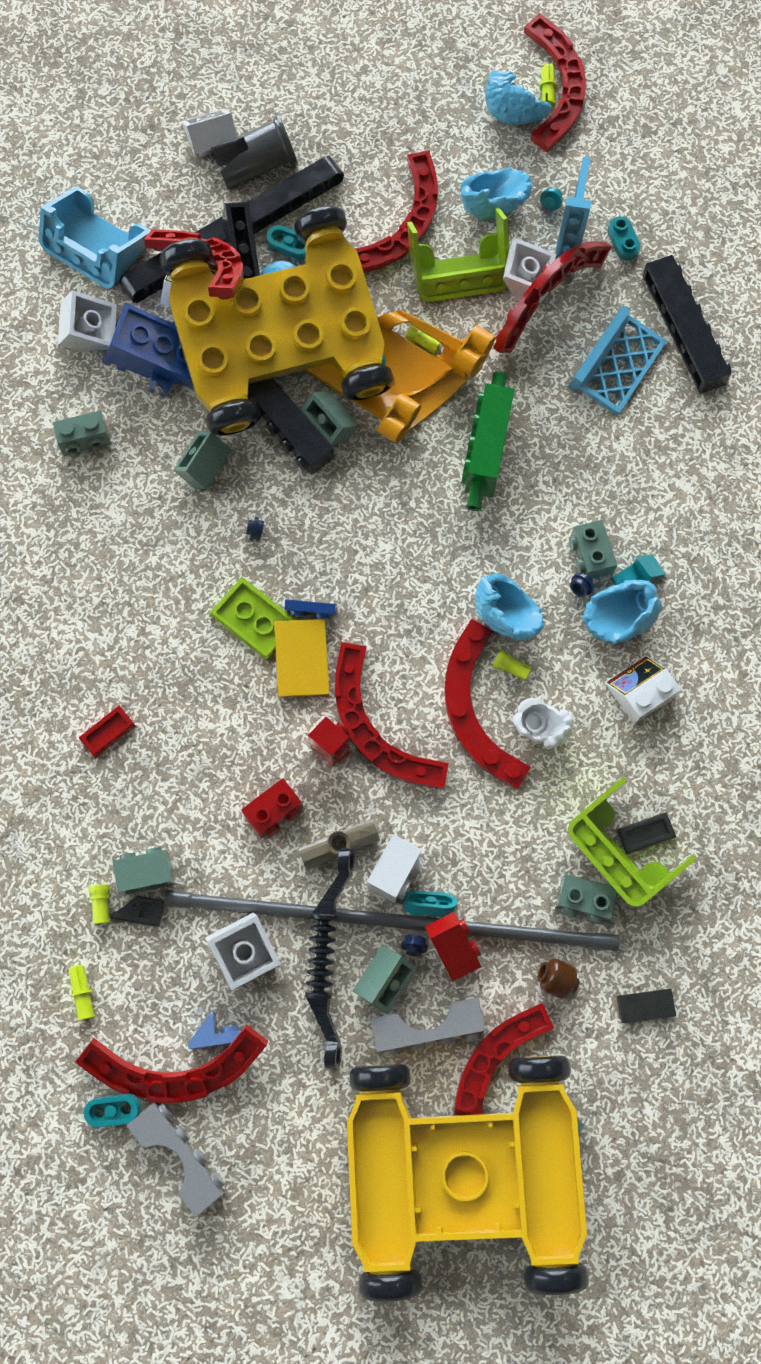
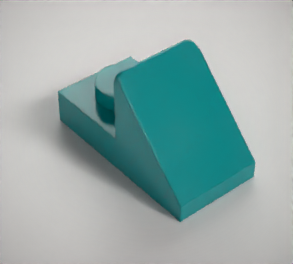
(643, 568)

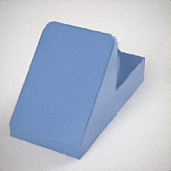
(208, 1035)

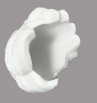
(543, 723)

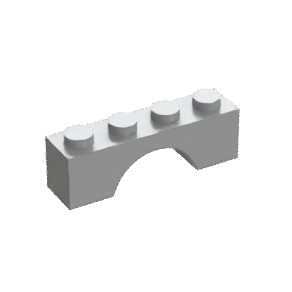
(462, 1019)
(199, 1184)

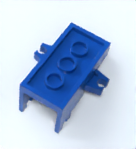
(148, 348)

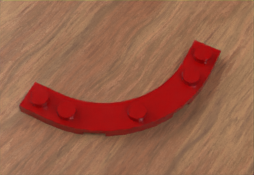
(572, 77)
(422, 213)
(585, 255)
(226, 259)
(461, 712)
(364, 735)
(491, 1053)
(173, 1086)

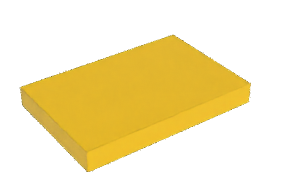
(301, 658)

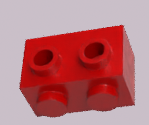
(330, 741)
(273, 809)
(453, 946)

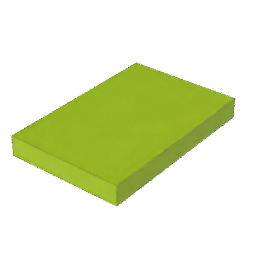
(250, 617)

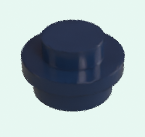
(255, 528)
(581, 585)
(414, 945)

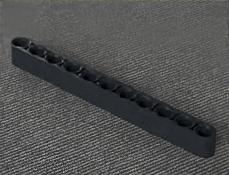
(264, 211)

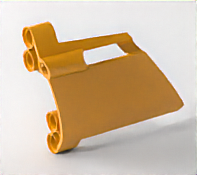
(420, 379)

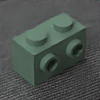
(330, 417)
(81, 433)
(203, 460)
(592, 549)
(143, 871)
(586, 898)
(385, 979)

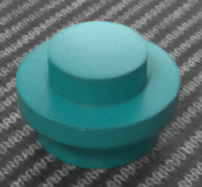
(551, 198)

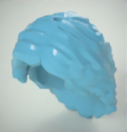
(511, 102)
(494, 190)
(507, 608)
(622, 611)

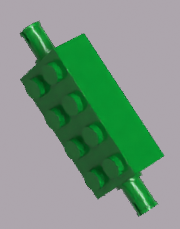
(487, 441)

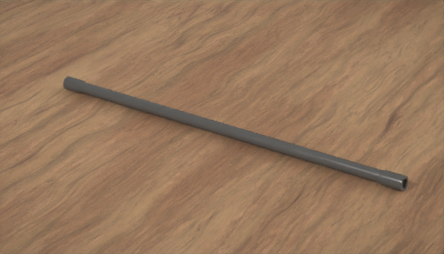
(188, 900)

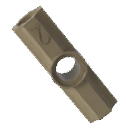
(355, 837)

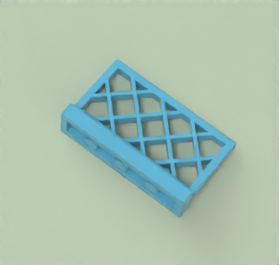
(575, 214)
(599, 353)

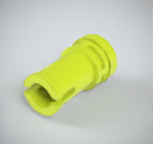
(423, 340)
(511, 665)
(99, 895)

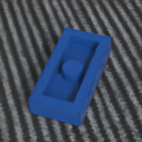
(299, 607)

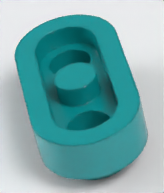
(622, 236)
(288, 244)
(430, 903)
(113, 1110)

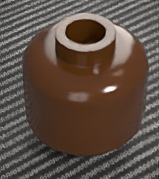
(558, 978)

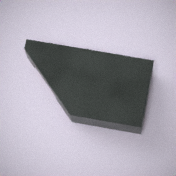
(141, 911)

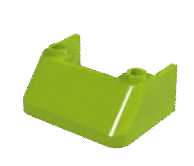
(465, 274)
(630, 883)

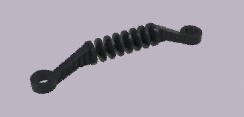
(318, 998)

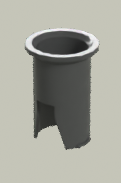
(254, 153)

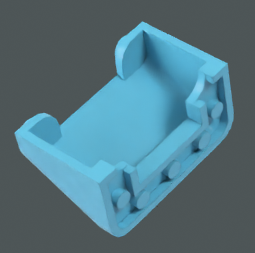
(87, 241)

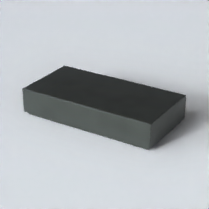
(646, 833)
(646, 1006)

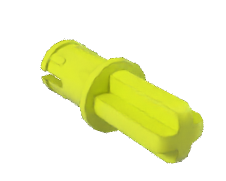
(548, 84)
(81, 992)

